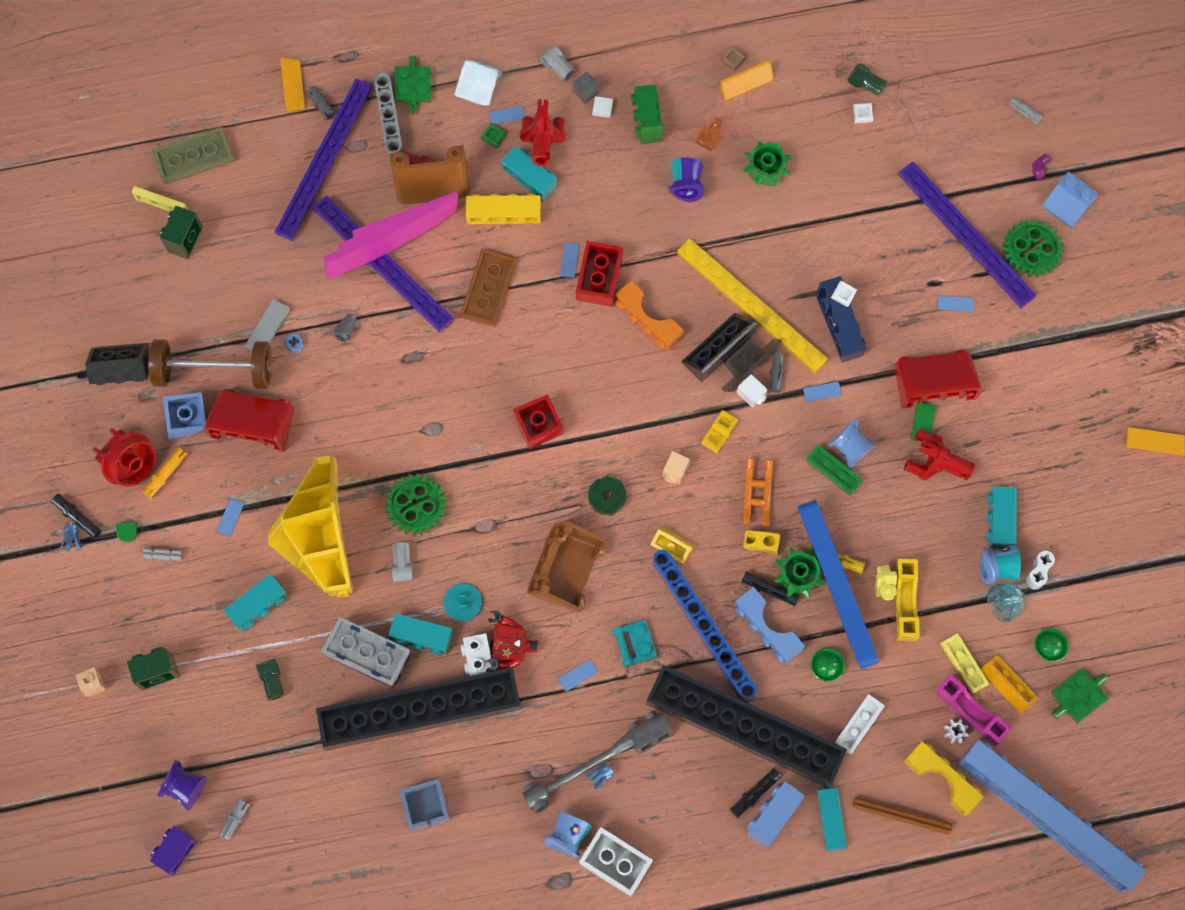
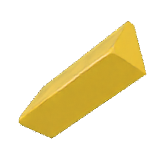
(674, 544)

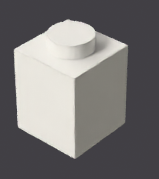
(752, 391)

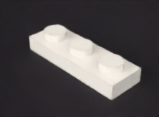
(859, 724)

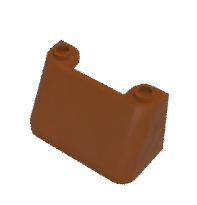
(430, 180)
(566, 565)

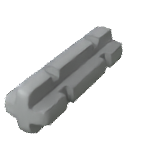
(1025, 110)
(162, 554)

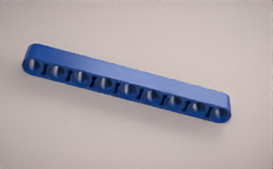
(838, 584)
(705, 635)

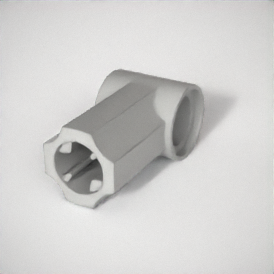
(554, 59)
(401, 567)

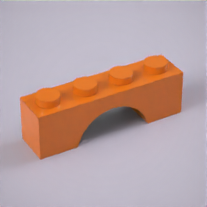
(664, 332)

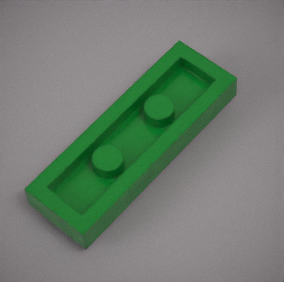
(834, 470)

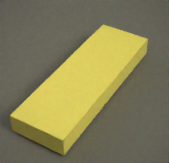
(156, 199)
(964, 663)

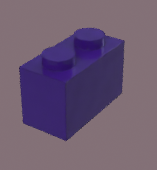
(172, 850)

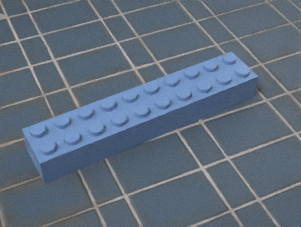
(1051, 817)

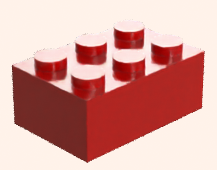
(599, 273)

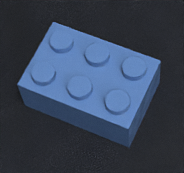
(774, 814)

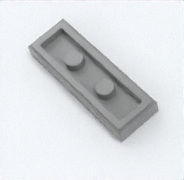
(268, 324)

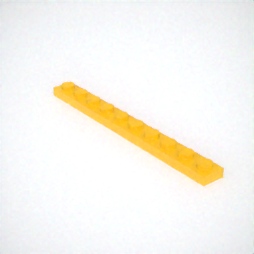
(752, 305)

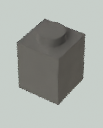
(586, 87)

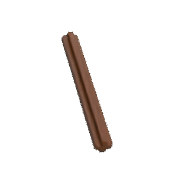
(901, 815)

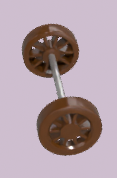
(160, 363)

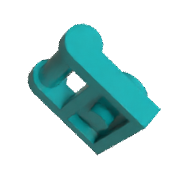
(640, 640)

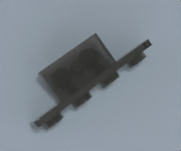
(746, 359)

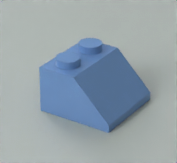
(1070, 199)
(184, 415)

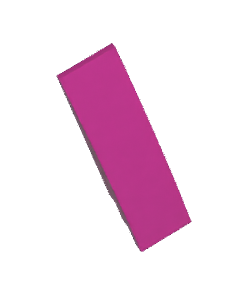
(388, 234)

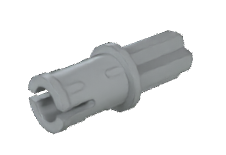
(234, 819)

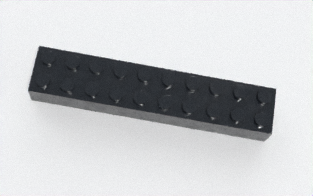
(418, 709)
(746, 726)

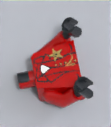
(509, 643)

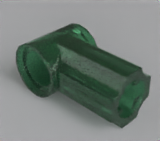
(864, 78)
(269, 675)

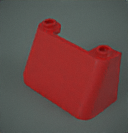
(936, 377)
(250, 418)

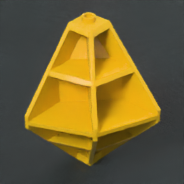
(311, 530)

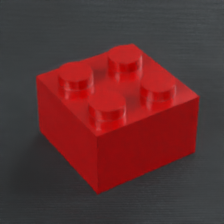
(538, 421)

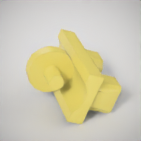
(885, 583)

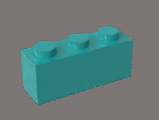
(532, 177)
(1001, 517)
(256, 603)
(420, 634)

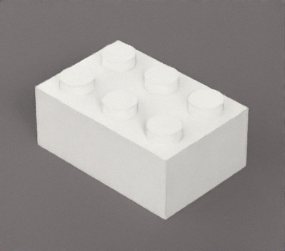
(615, 862)

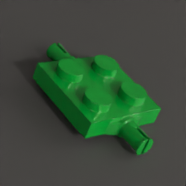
(413, 84)
(1079, 695)

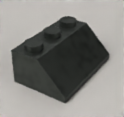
(117, 364)

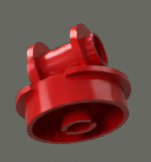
(126, 458)

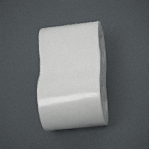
(1040, 570)

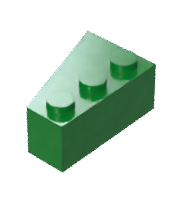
(647, 114)

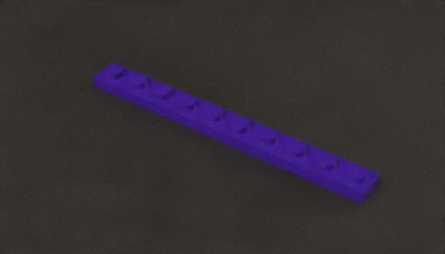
(323, 160)
(967, 235)
(387, 268)

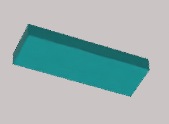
(831, 819)

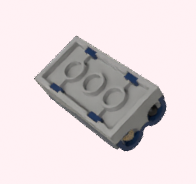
(366, 652)

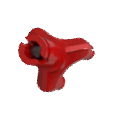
(542, 133)
(938, 459)

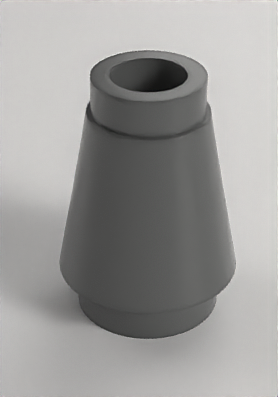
(345, 328)

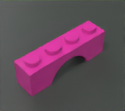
(983, 721)

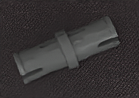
(320, 103)
(776, 372)

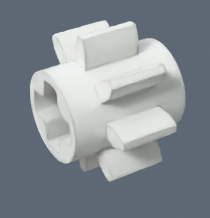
(961, 730)

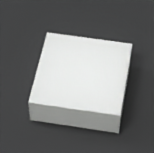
(602, 107)
(863, 113)
(843, 293)

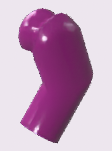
(1038, 166)

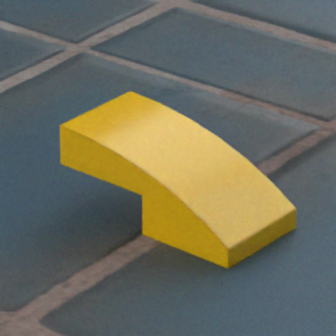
(719, 431)

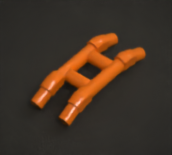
(766, 484)

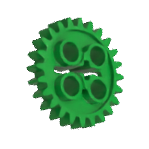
(1043, 261)
(423, 519)

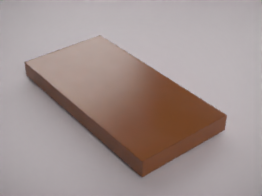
(488, 288)

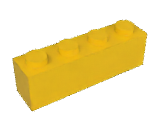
(503, 209)

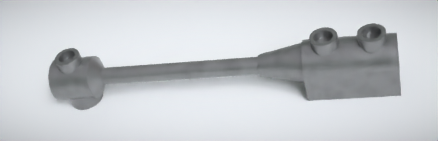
(639, 736)

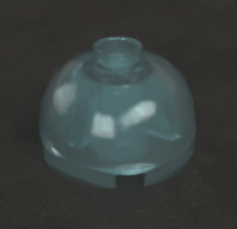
(1007, 601)

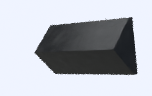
(719, 346)

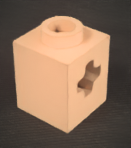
(675, 468)
(90, 682)

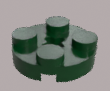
(606, 485)

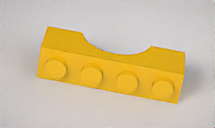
(906, 610)
(963, 795)

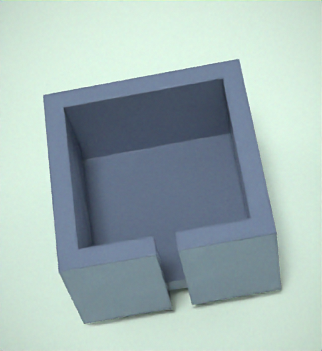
(424, 805)

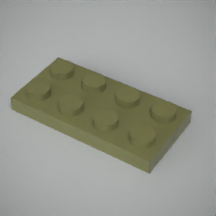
(192, 155)

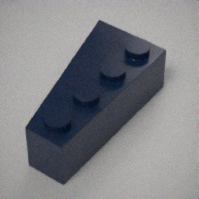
(840, 322)

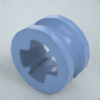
(290, 339)

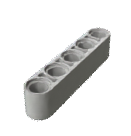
(385, 109)

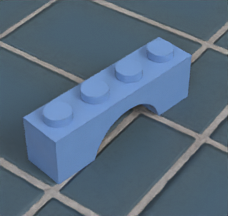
(784, 645)

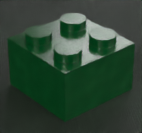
(181, 232)
(153, 668)

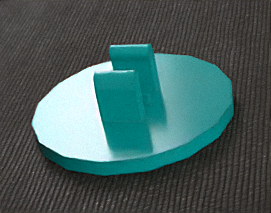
(462, 602)

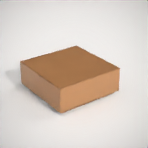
(733, 58)

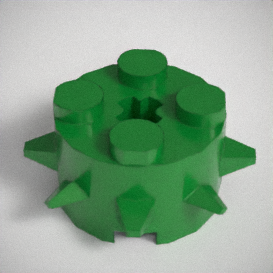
(767, 164)
(799, 561)

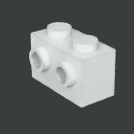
(477, 652)

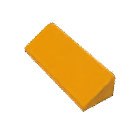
(746, 80)
(292, 84)
(1009, 684)

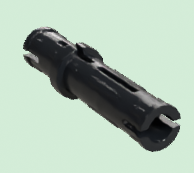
(60, 502)
(769, 588)
(738, 809)

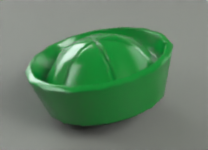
(1051, 645)
(827, 664)

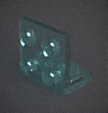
(477, 82)

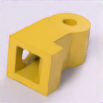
(762, 542)

